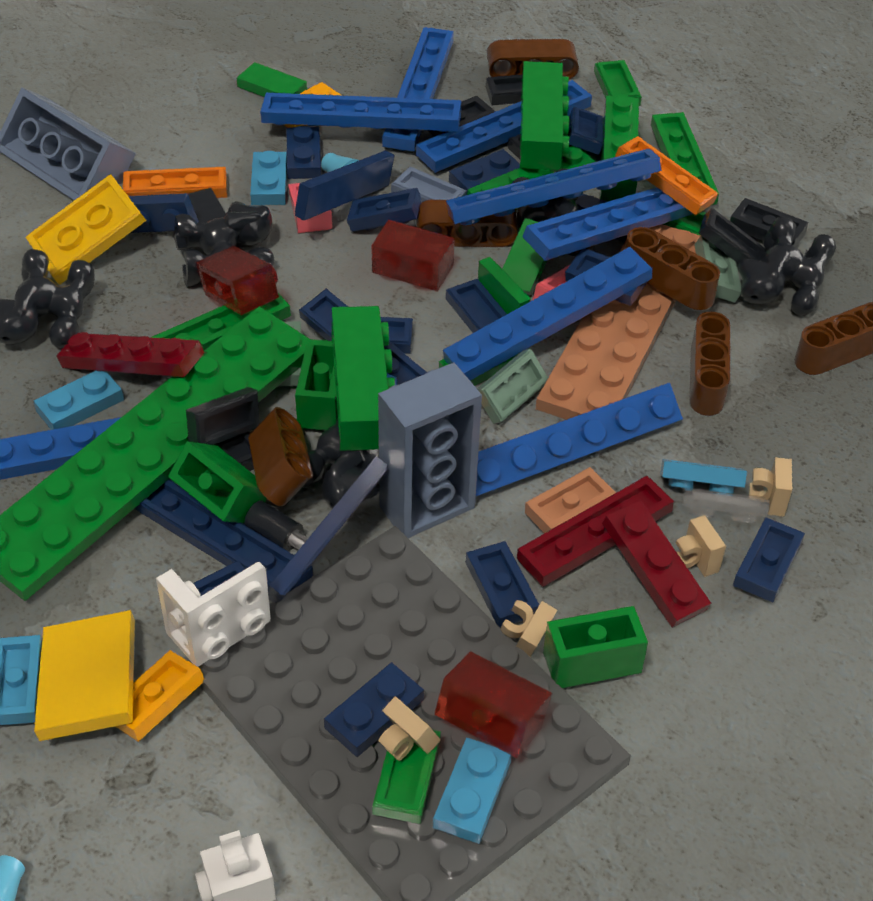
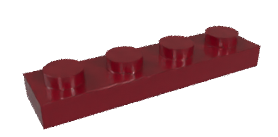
(130, 354)
(585, 535)

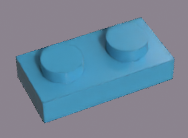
(269, 178)
(78, 400)
(720, 477)
(19, 678)
(472, 790)

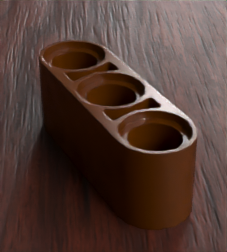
(517, 51)
(488, 232)
(676, 269)
(836, 341)
(710, 363)
(280, 457)

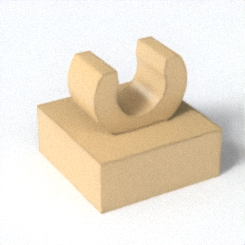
(773, 485)
(701, 546)
(533, 625)
(406, 731)

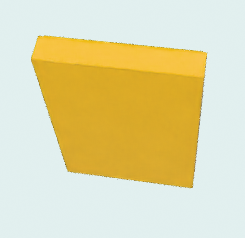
(86, 227)
(86, 676)

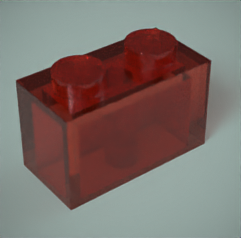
(412, 255)
(238, 279)
(493, 704)

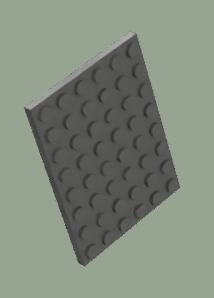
(332, 640)

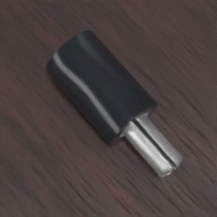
(275, 526)

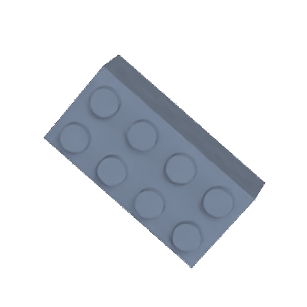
(430, 449)

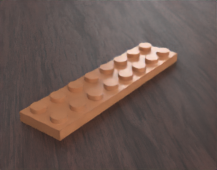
(609, 348)

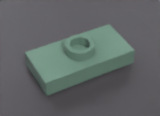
(512, 386)

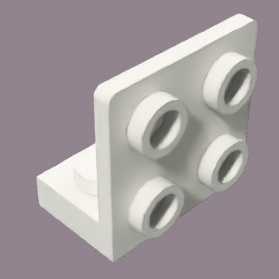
(218, 619)

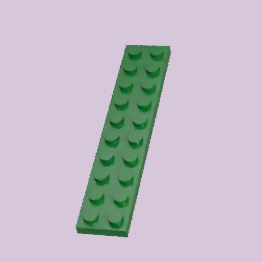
(136, 453)

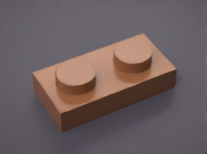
(567, 499)

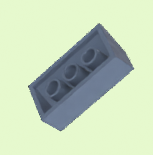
(60, 145)

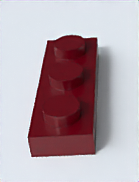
(656, 563)

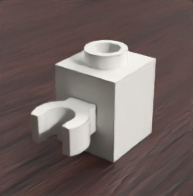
(236, 870)

